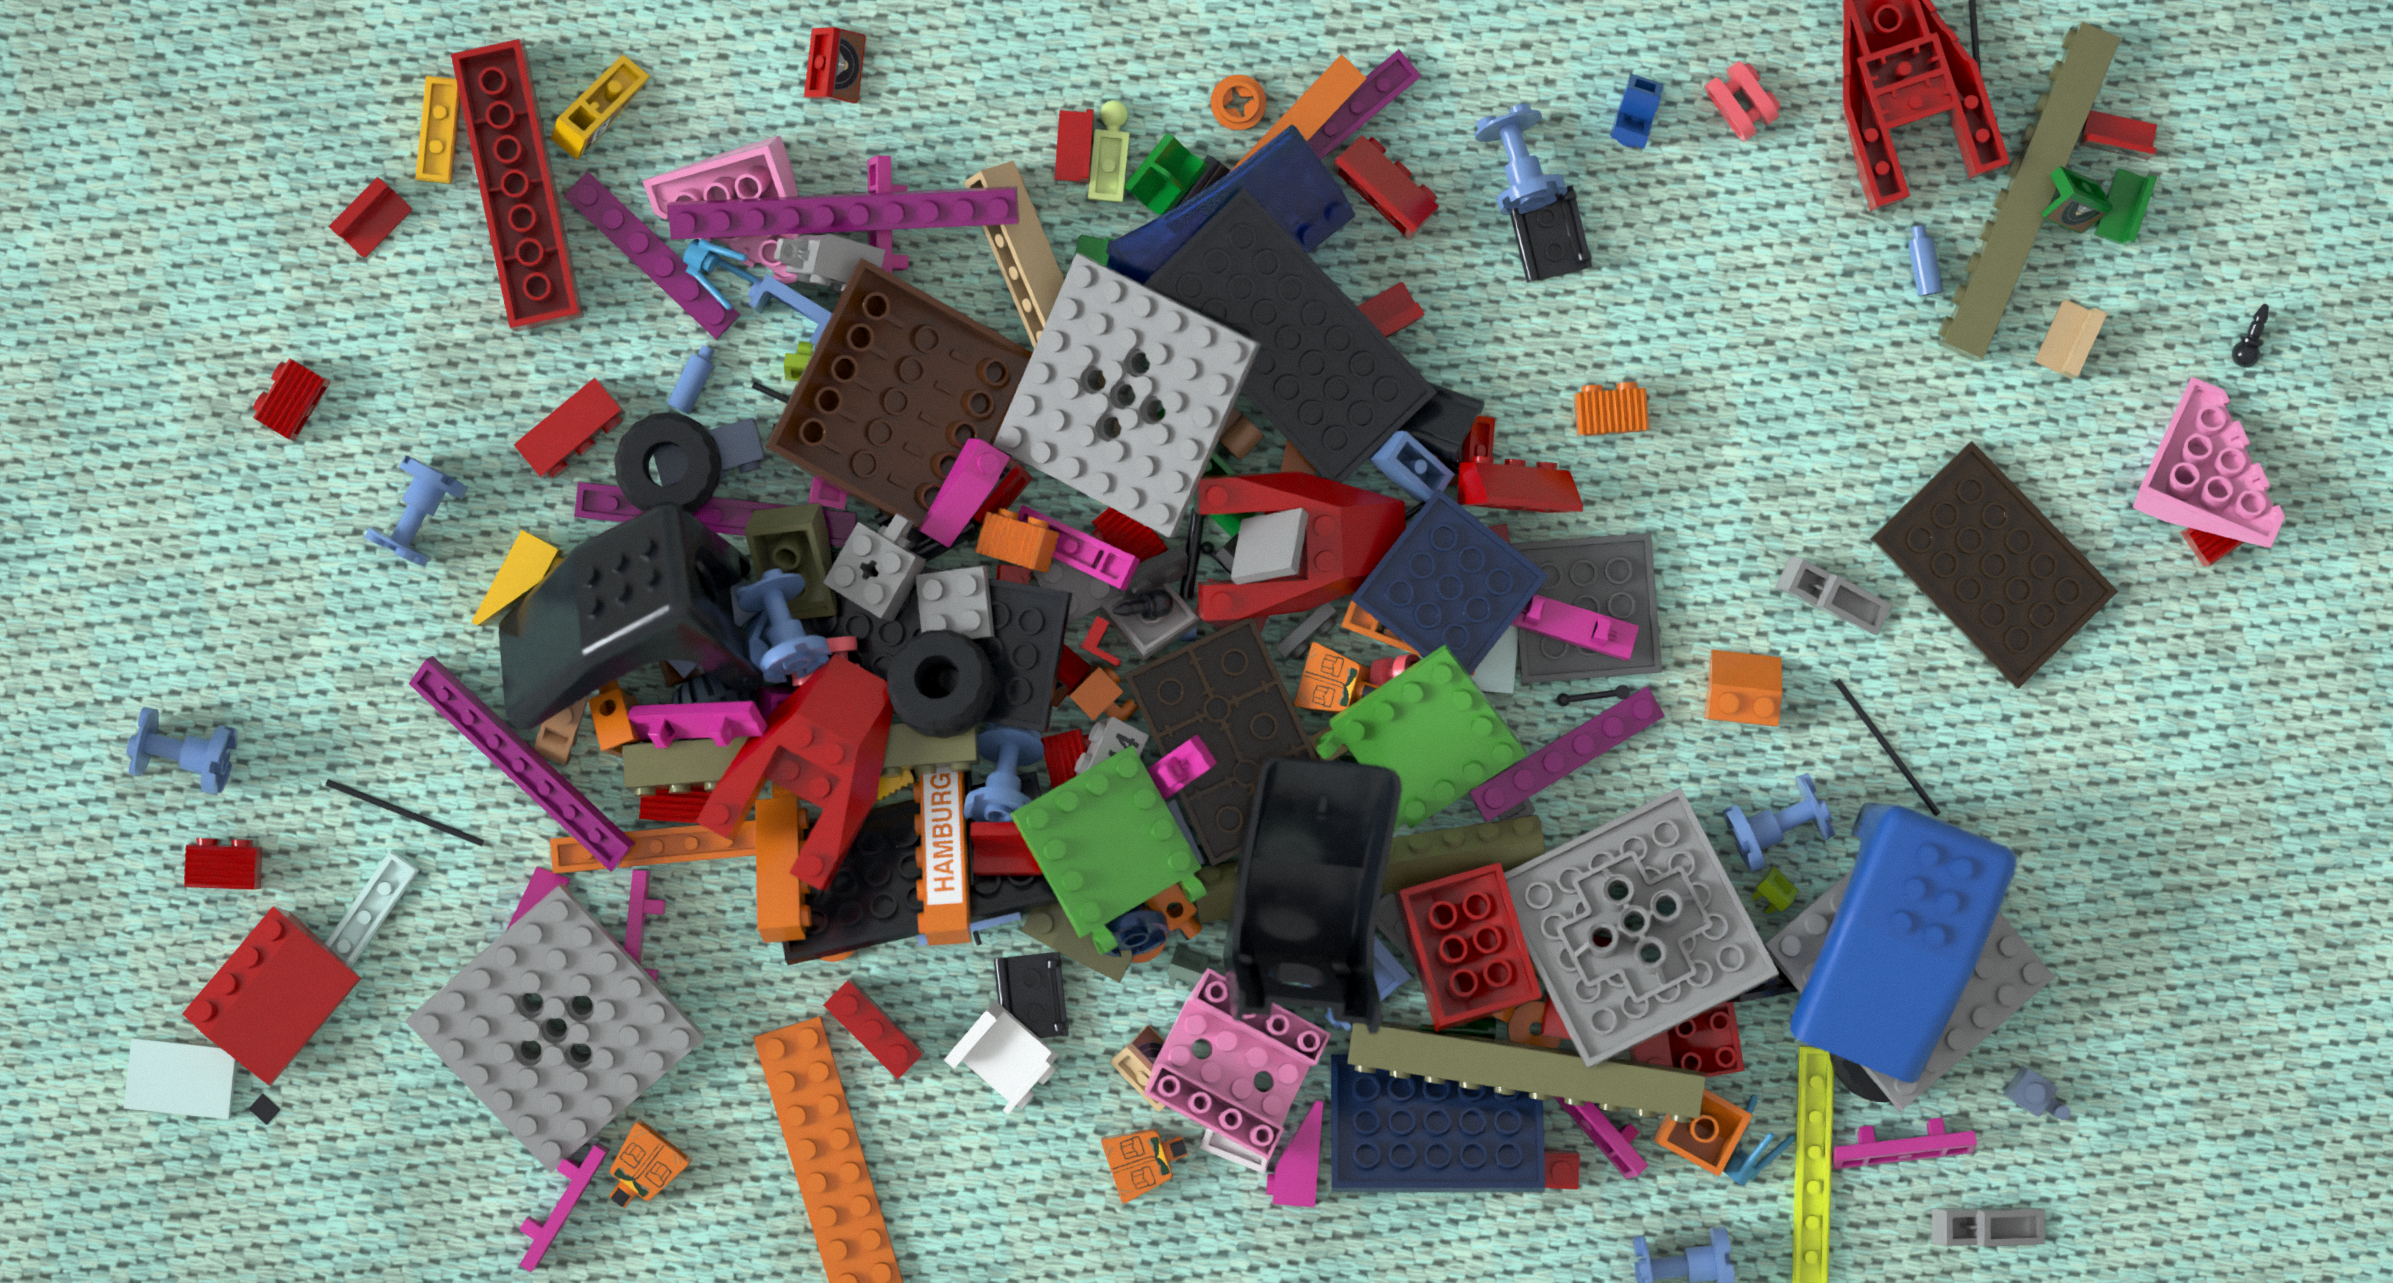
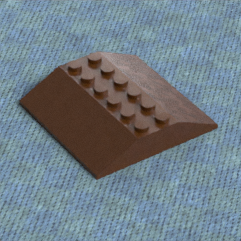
(896, 394)

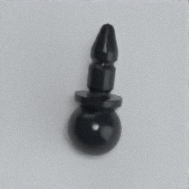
(2247, 351)
(1157, 604)

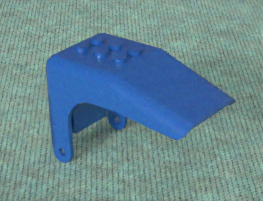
(1902, 940)

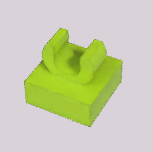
(795, 363)
(1776, 890)

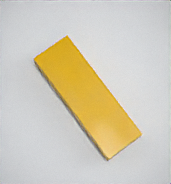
(438, 130)

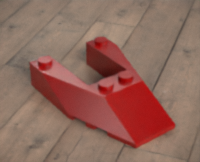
(1903, 69)
(1341, 545)
(823, 747)

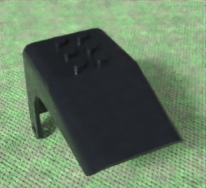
(625, 605)
(1311, 889)

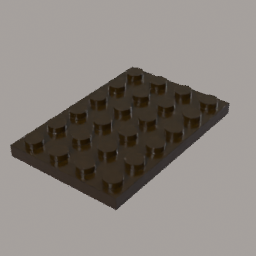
(1994, 565)

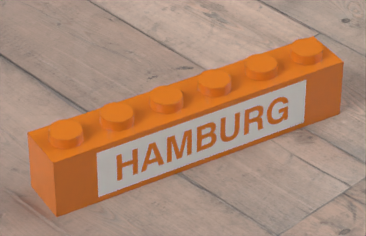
(943, 858)

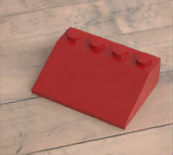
(1467, 946)
(272, 995)

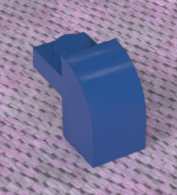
(1636, 111)

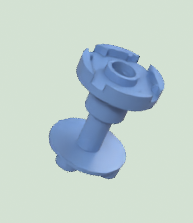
(1528, 185)
(421, 498)
(791, 647)
(194, 754)
(1001, 795)
(1767, 828)
(1697, 1263)

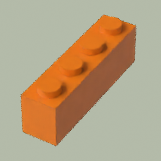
(780, 894)

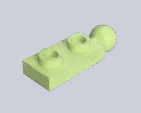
(1109, 155)

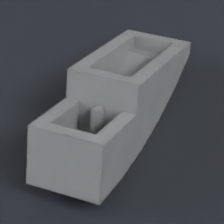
(1833, 595)
(1988, 1226)

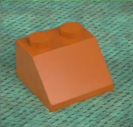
(1744, 688)
(1707, 1139)

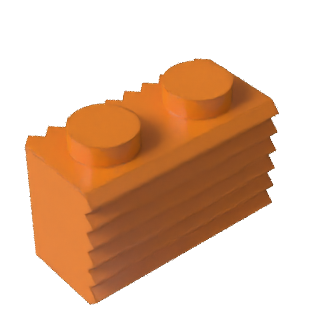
(1611, 410)
(1016, 541)

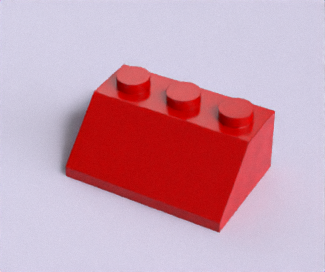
(1386, 185)
(1517, 486)

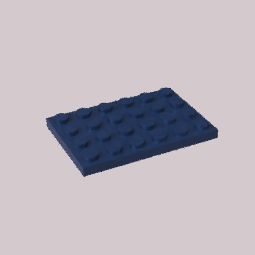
(1431, 1136)

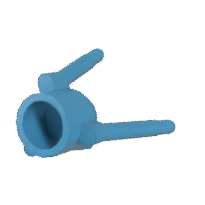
(703, 257)
(1745, 1166)

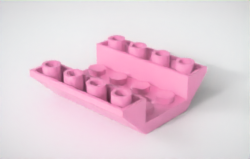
(1221, 1087)

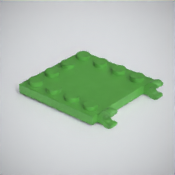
(1431, 731)
(1107, 844)

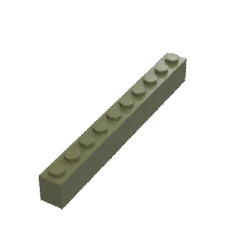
(2029, 191)
(703, 763)
(1412, 859)
(1529, 1069)

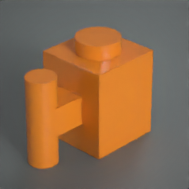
(1098, 692)

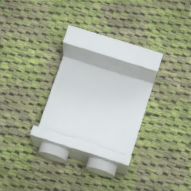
(1005, 1055)

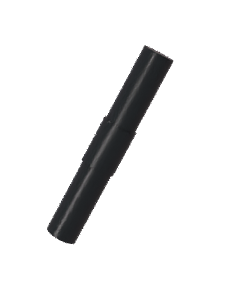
(1193, 550)

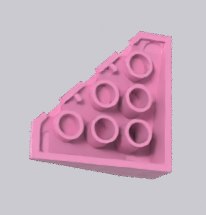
(741, 173)
(2206, 475)

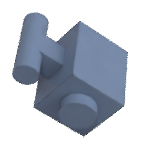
(2035, 1094)

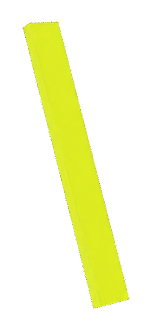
(1812, 1166)

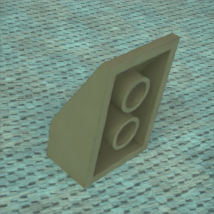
(797, 544)
(1054, 929)

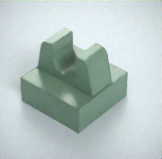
(1187, 966)

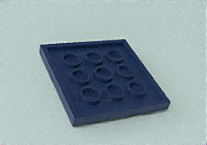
(1449, 584)

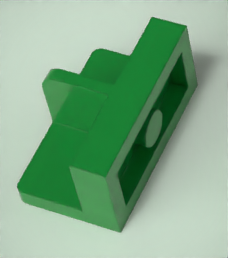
(1165, 176)

